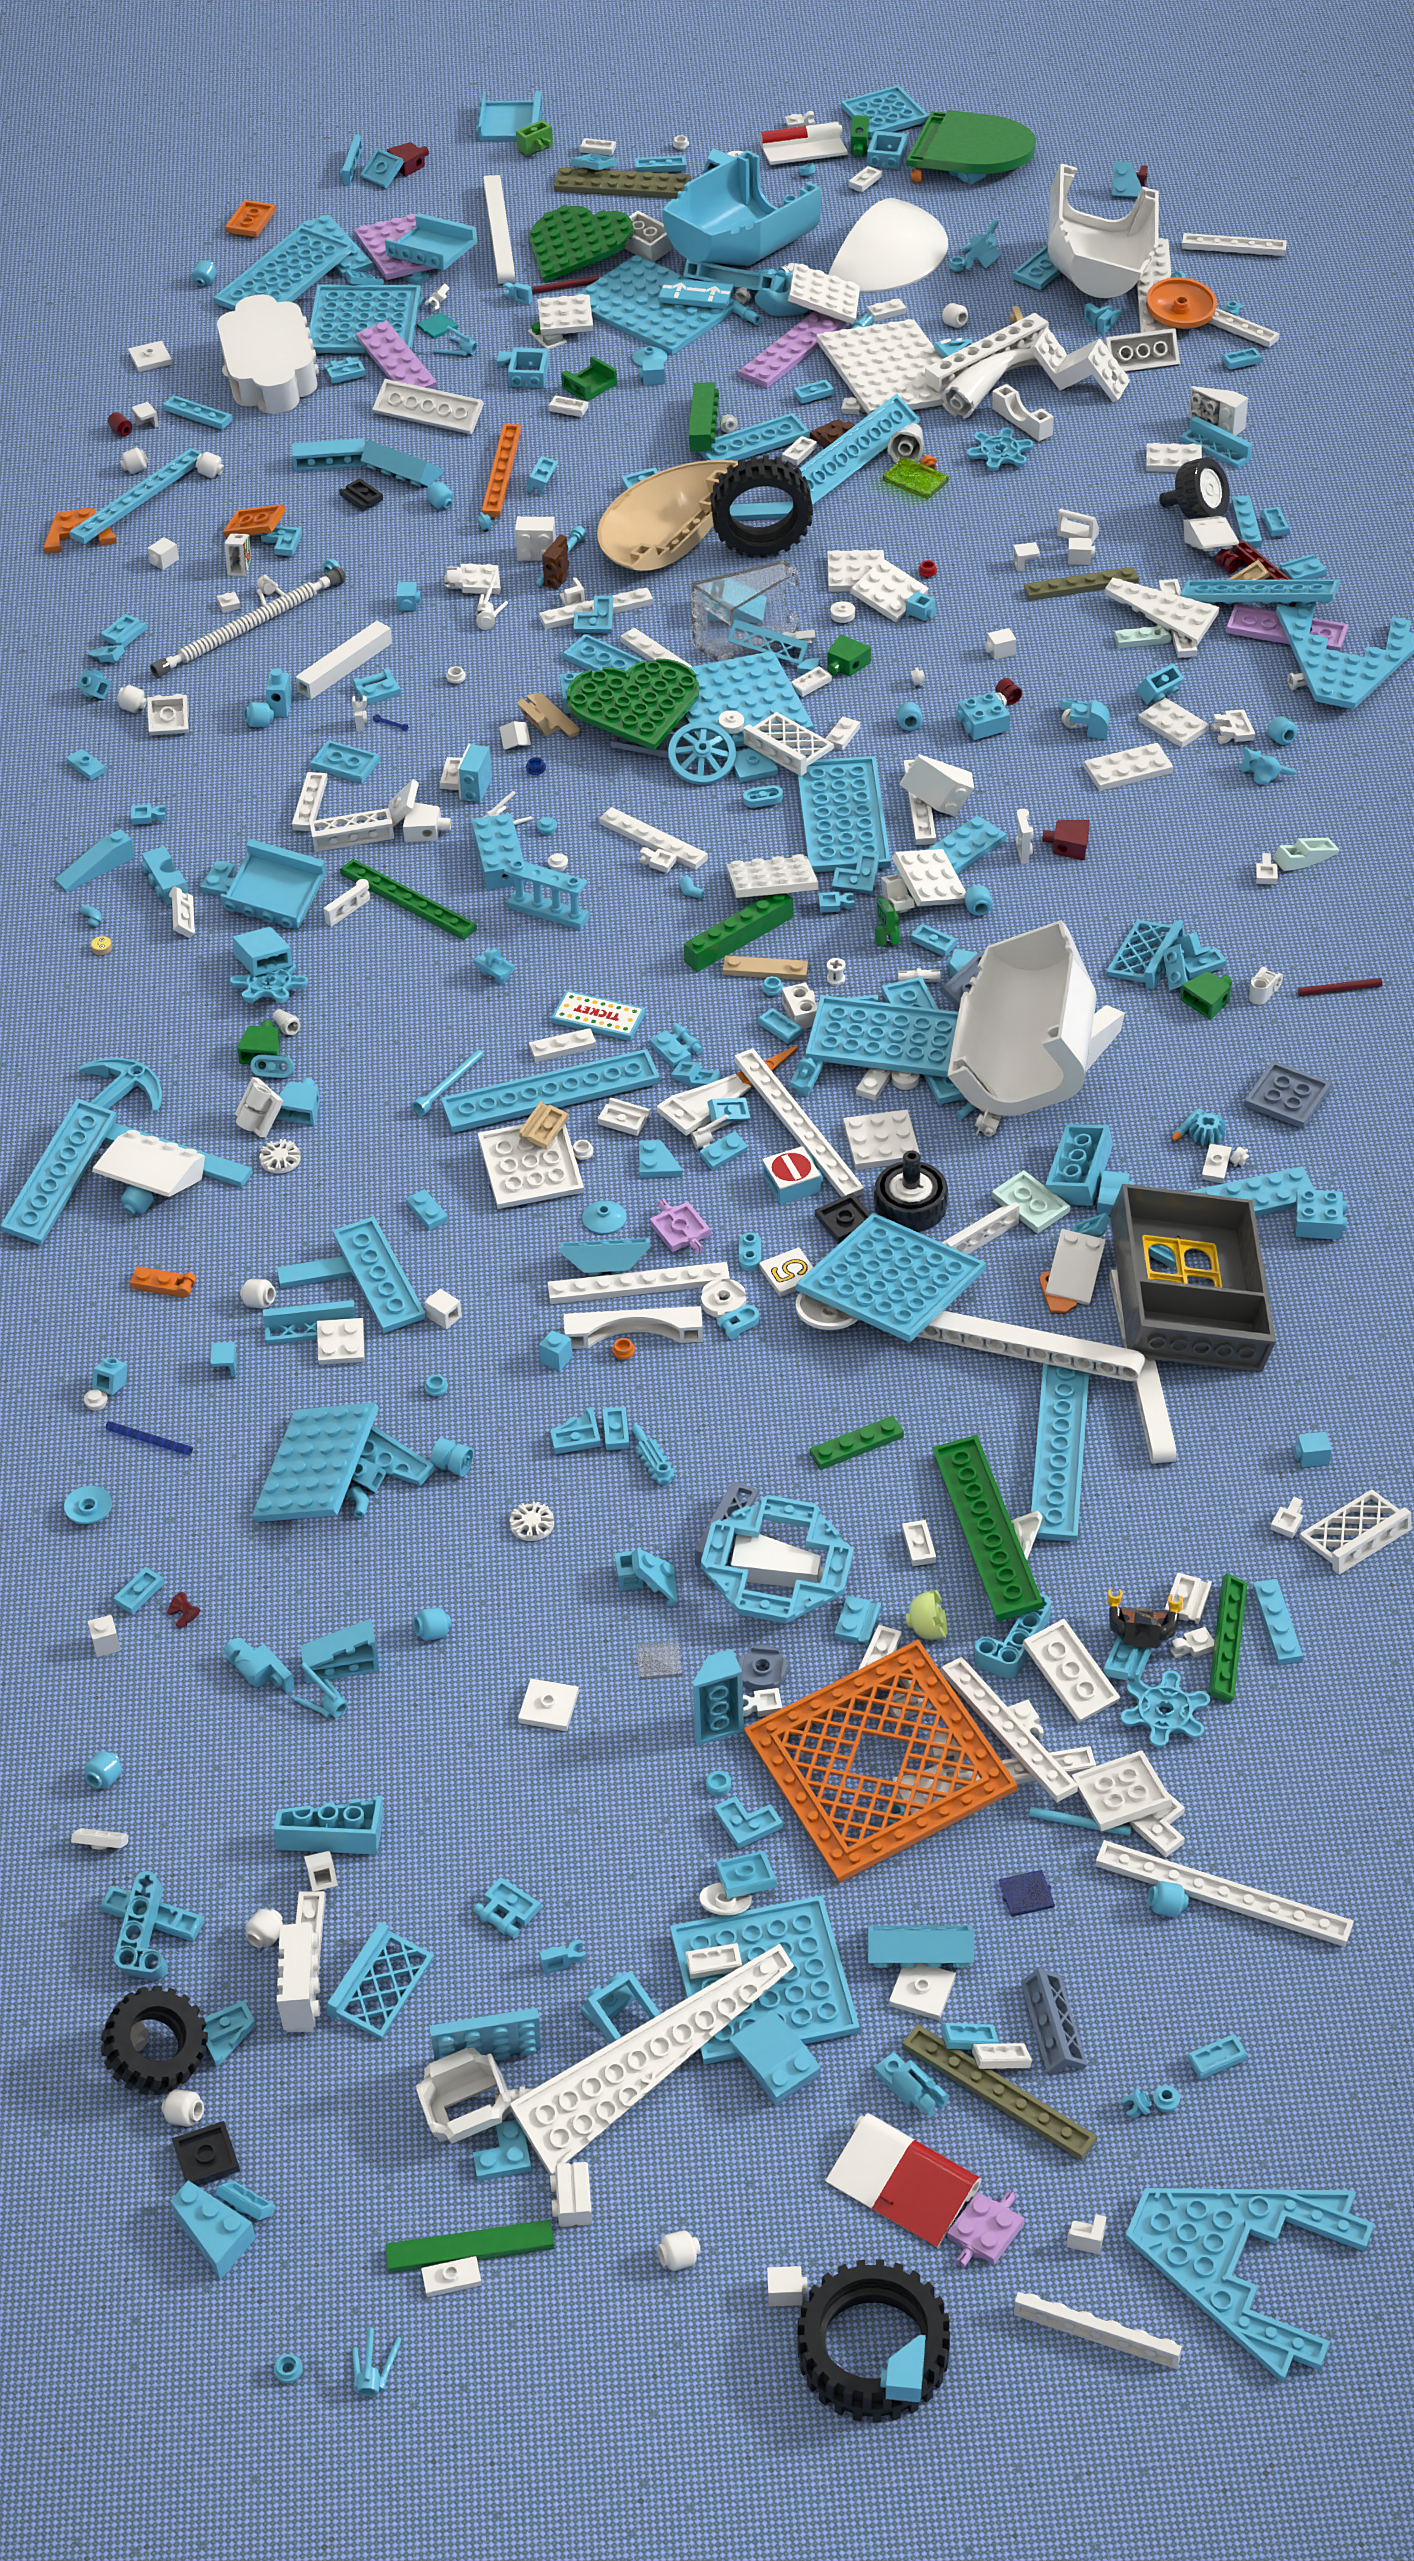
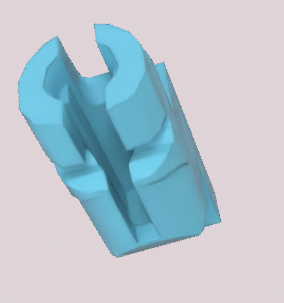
(258, 1665)
(911, 2084)

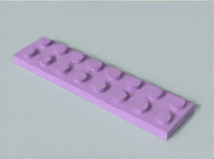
(789, 349)

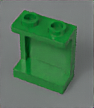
(591, 380)

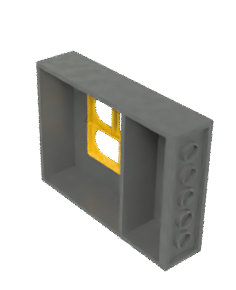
(1182, 1320)

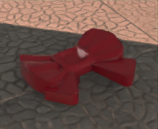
(180, 1603)

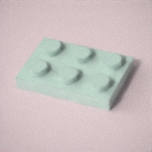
(1037, 1204)

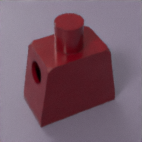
(412, 157)
(1069, 838)

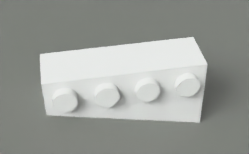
(297, 1976)

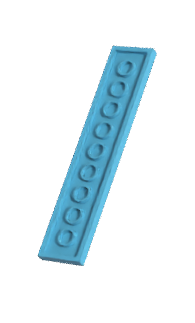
(856, 447)
(554, 1088)
(1060, 1452)

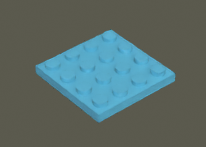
(887, 110)
(491, 2034)

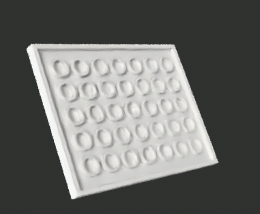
(884, 362)

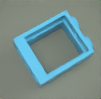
(887, 141)
(528, 358)
(598, 1994)

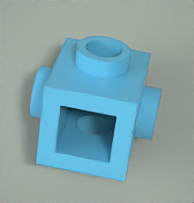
(93, 684)

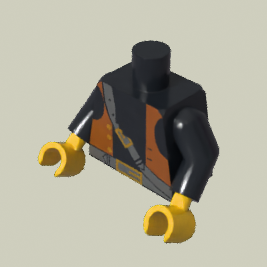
(1143, 1626)

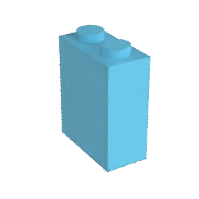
(262, 951)

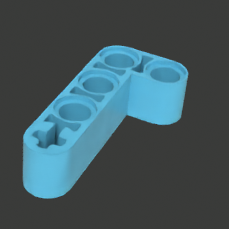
(1009, 1657)
(144, 1924)

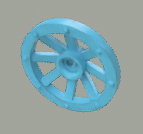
(701, 755)

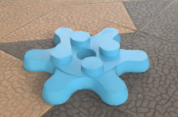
(991, 448)
(279, 983)
(1165, 1695)

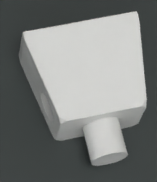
(424, 823)

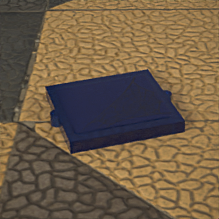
(1026, 1893)

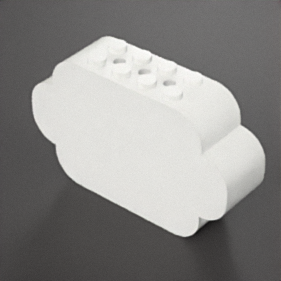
(268, 354)

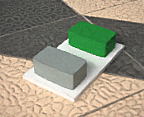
(547, 341)

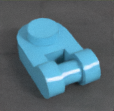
(745, 1316)

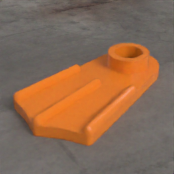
(1054, 1303)

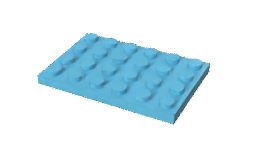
(315, 1462)

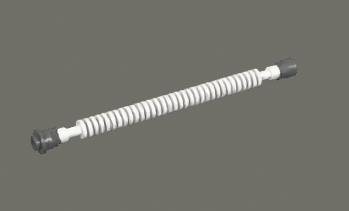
(248, 622)

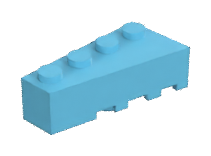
(331, 1828)

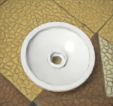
(821, 1315)

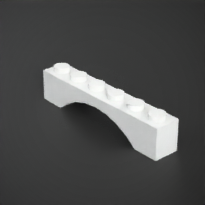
(679, 1324)

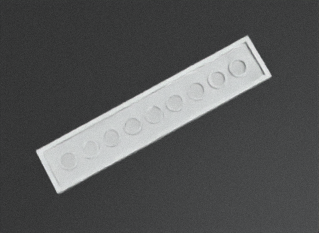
(1157, 270)

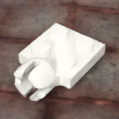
(472, 578)

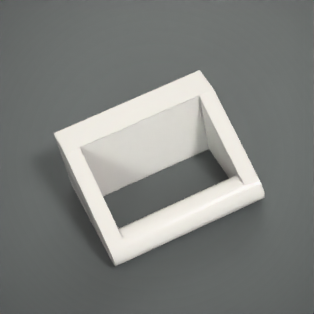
(1071, 529)

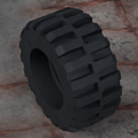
(135, 2068)

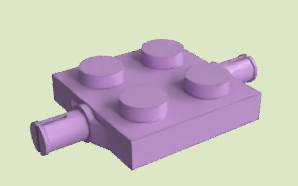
(680, 1226)
(985, 2228)

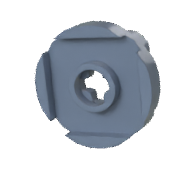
(767, 1679)

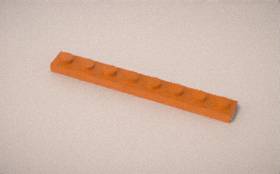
(501, 470)

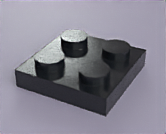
(842, 1216)
(206, 2154)

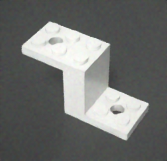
(1087, 361)

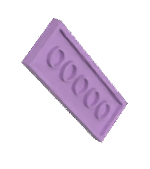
(394, 356)
(1266, 626)

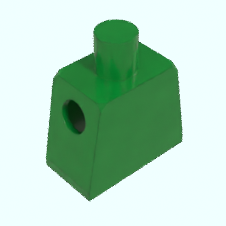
(859, 142)
(847, 656)
(1207, 993)
(259, 1041)

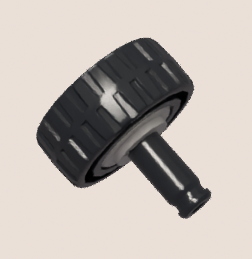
(1199, 489)
(911, 1193)

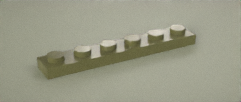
(1077, 584)

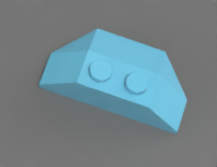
(605, 1255)

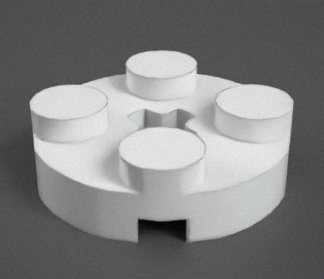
(713, 1290)

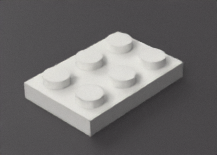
(1170, 456)
(1173, 722)

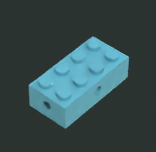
(496, 847)

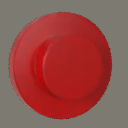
(927, 568)

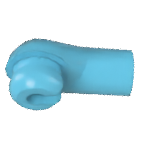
(358, 1495)

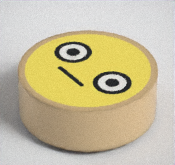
(101, 945)

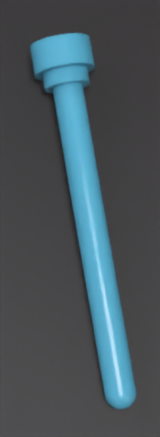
(576, 535)
(423, 1104)

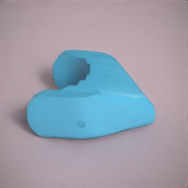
(777, 303)

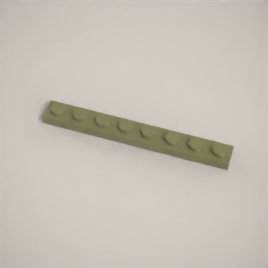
(1000, 2093)

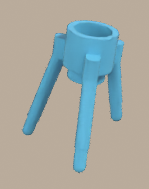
(466, 345)
(333, 1702)
(368, 2381)

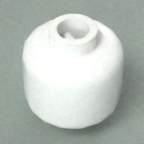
(955, 315)
(134, 460)
(209, 465)
(131, 699)
(258, 1293)
(263, 1928)
(182, 2108)
(678, 2250)

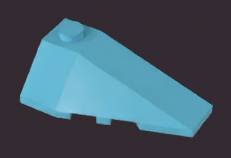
(97, 860)

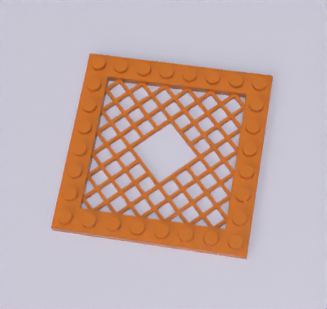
(907, 1663)

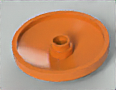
(1181, 303)

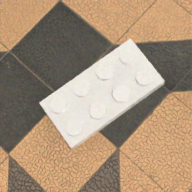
(1128, 766)
(1071, 1670)

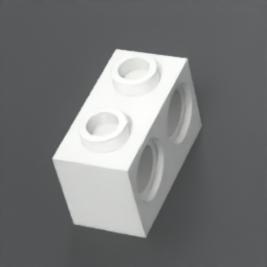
(800, 1004)

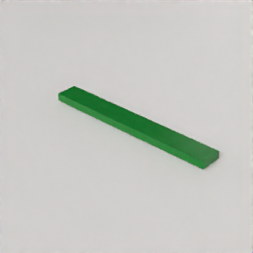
(409, 899)

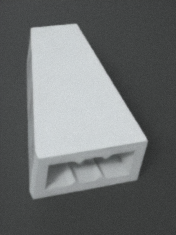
(1105, 1028)
(775, 1562)

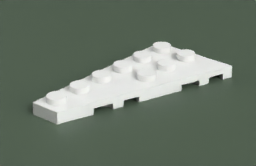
(1168, 610)

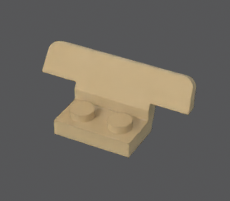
(546, 716)

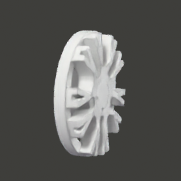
(279, 1156)
(531, 1521)

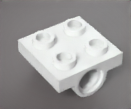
(258, 1108)

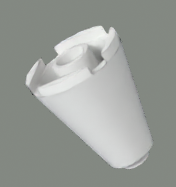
(907, 443)

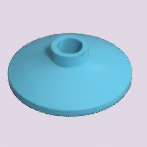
(648, 353)
(604, 1217)
(88, 1504)

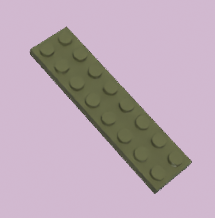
(620, 182)

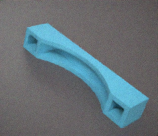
(740, 278)

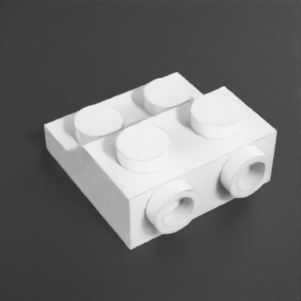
(168, 714)

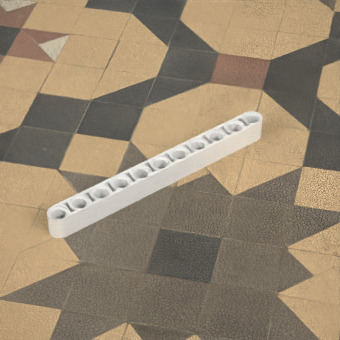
(499, 229)
(1035, 1345)
(1148, 1397)

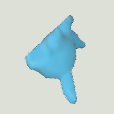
(1264, 767)

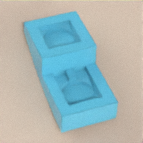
(692, 1074)

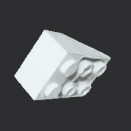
(1220, 408)
(1209, 533)

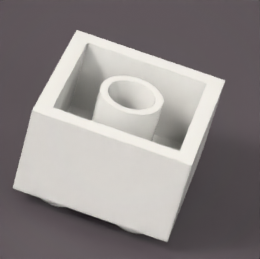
(534, 537)

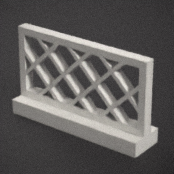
(780, 750)
(1368, 1540)

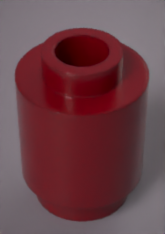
(119, 424)

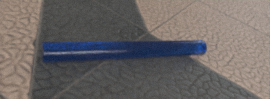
(149, 1438)

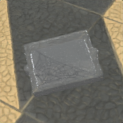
(658, 1660)

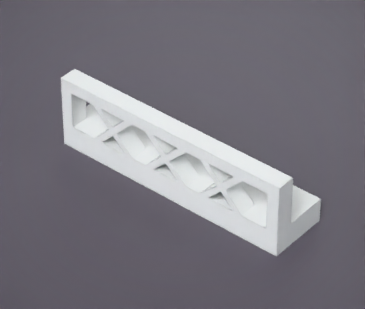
(352, 833)
(985, 1229)

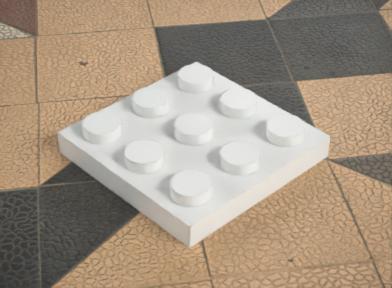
(565, 314)
(848, 567)
(887, 589)
(929, 877)
(879, 1138)
(1122, 1790)

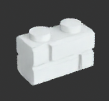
(573, 2194)

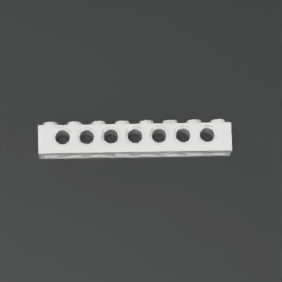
(1013, 337)

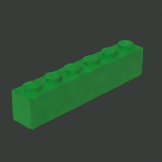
(703, 416)
(737, 930)

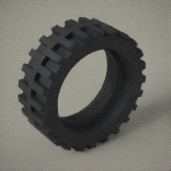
(760, 474)
(861, 2286)

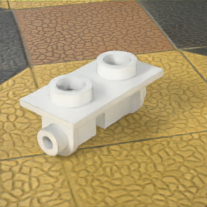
(987, 1124)

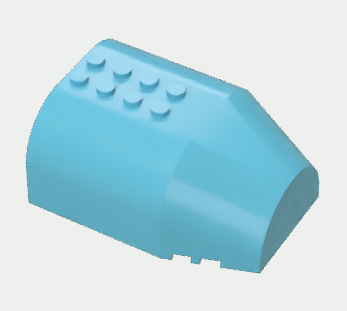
(730, 221)

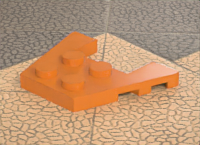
(68, 520)

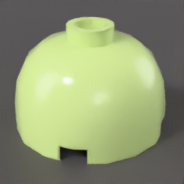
(927, 1616)

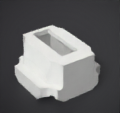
(458, 2079)

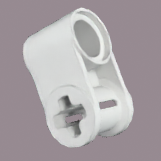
(1264, 986)

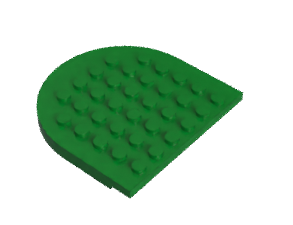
(972, 143)

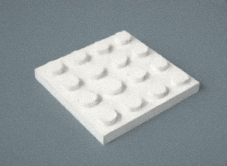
(824, 293)
(771, 876)
(527, 1172)

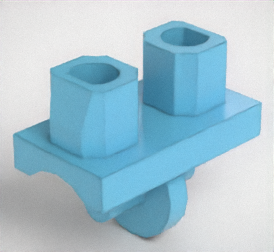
(493, 964)
(806, 1075)

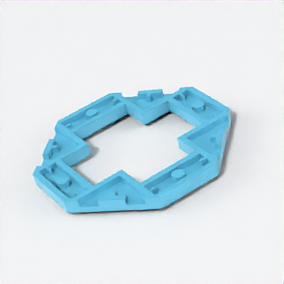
(806, 1594)

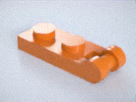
(162, 1282)

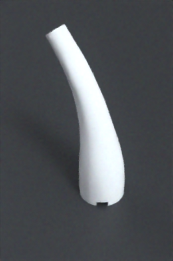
(973, 384)

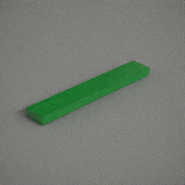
(1227, 1638)
(479, 2243)

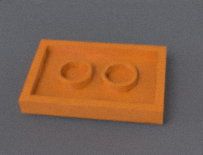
(250, 218)
(255, 520)

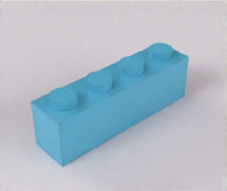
(328, 454)

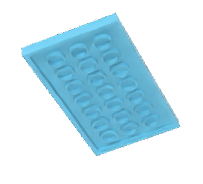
(287, 268)
(842, 813)
(882, 1036)

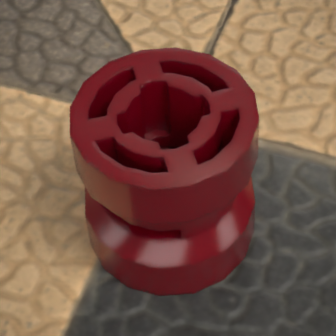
(1228, 560)
(1009, 690)

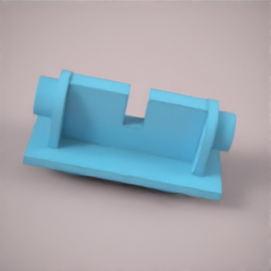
(1175, 966)

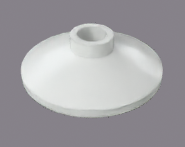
(715, 1901)

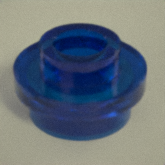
(535, 766)

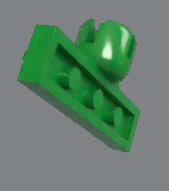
(889, 923)

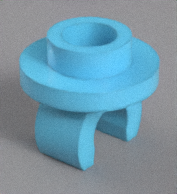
(1141, 2103)

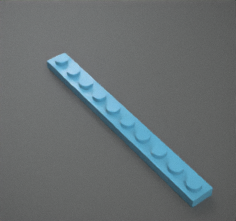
(135, 496)

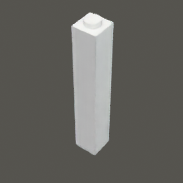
(343, 659)

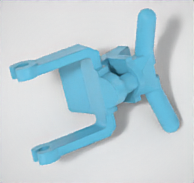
(982, 247)

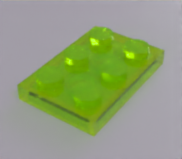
(915, 478)

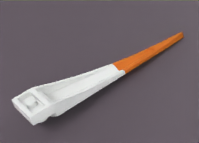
(690, 1108)

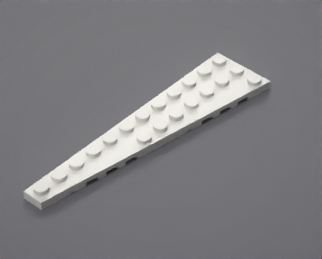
(594, 2093)

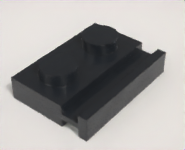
(361, 494)

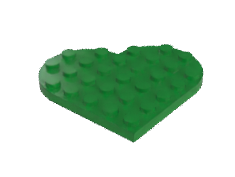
(577, 238)
(635, 702)

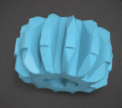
(1207, 1128)

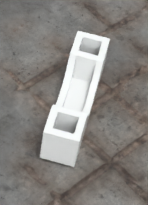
(1008, 404)

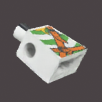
(237, 548)

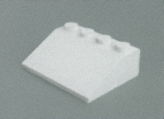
(151, 1163)

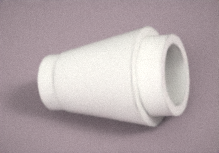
(286, 1022)

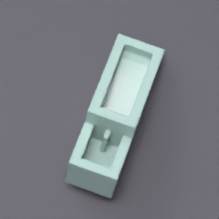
(1304, 853)

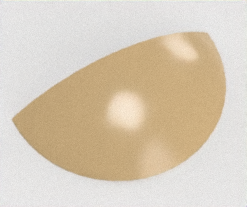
(661, 516)

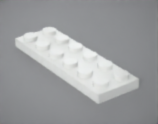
(428, 406)

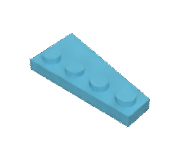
(396, 1458)

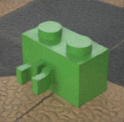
(534, 137)

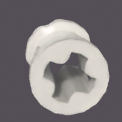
(1296, 680)
(834, 970)

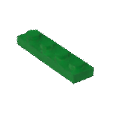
(856, 1442)

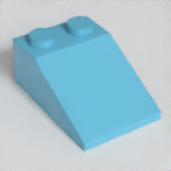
(775, 2056)

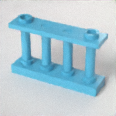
(542, 907)

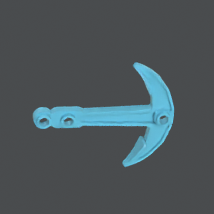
(130, 1075)

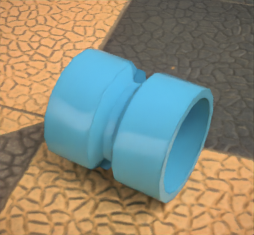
(452, 1456)

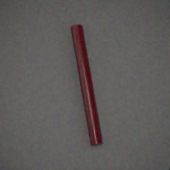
(564, 284)
(1343, 986)

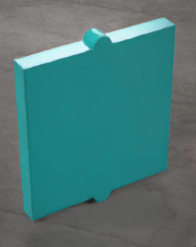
(437, 325)

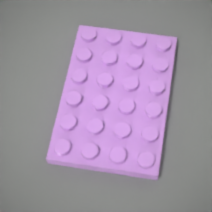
(373, 241)

